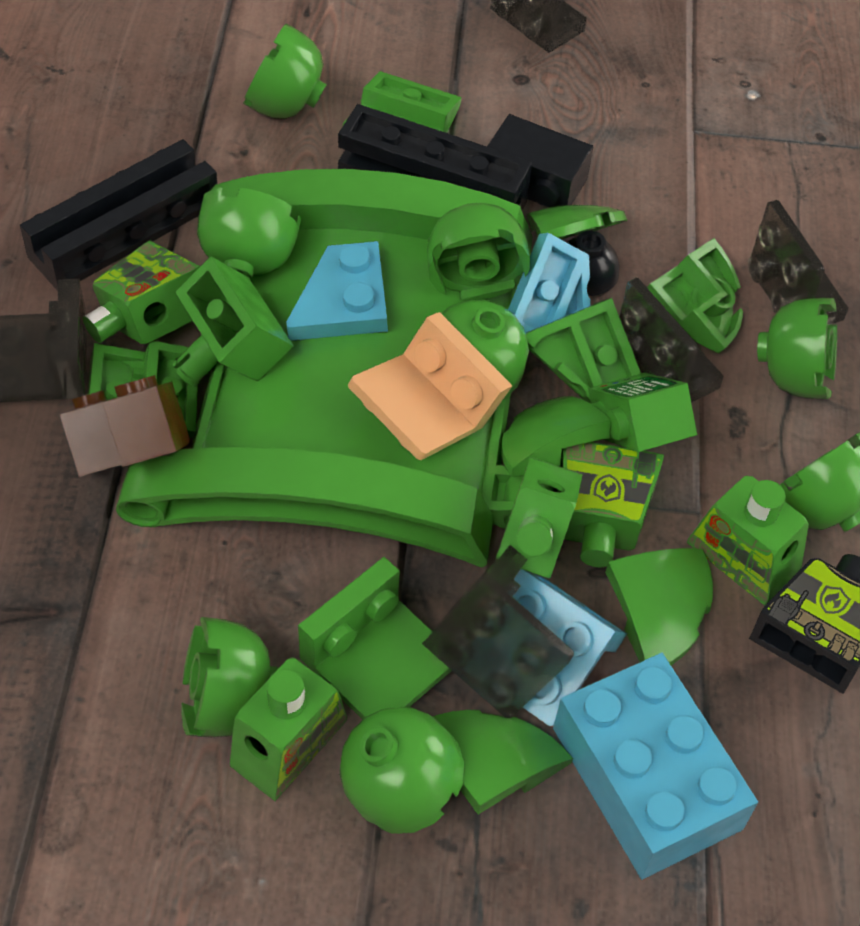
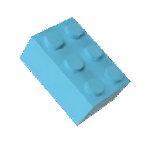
(653, 765)

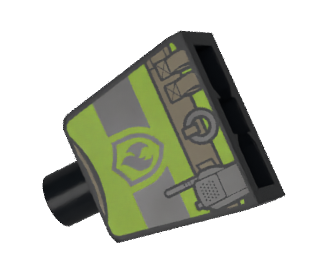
(816, 621)

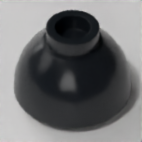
(602, 261)

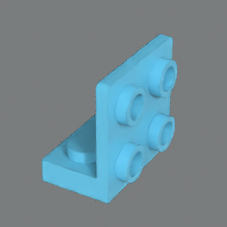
(577, 627)

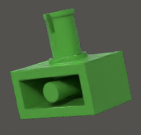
(232, 322)

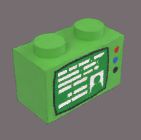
(645, 410)

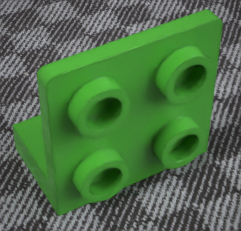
(371, 644)

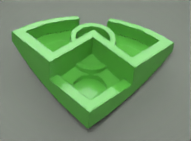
(573, 219)
(702, 296)
(548, 428)
(663, 599)
(501, 755)

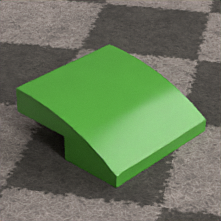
(411, 101)
(117, 366)

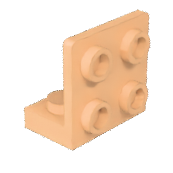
(433, 390)

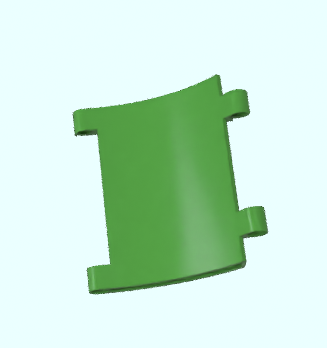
(299, 437)

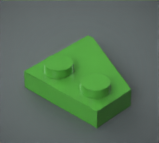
(585, 348)

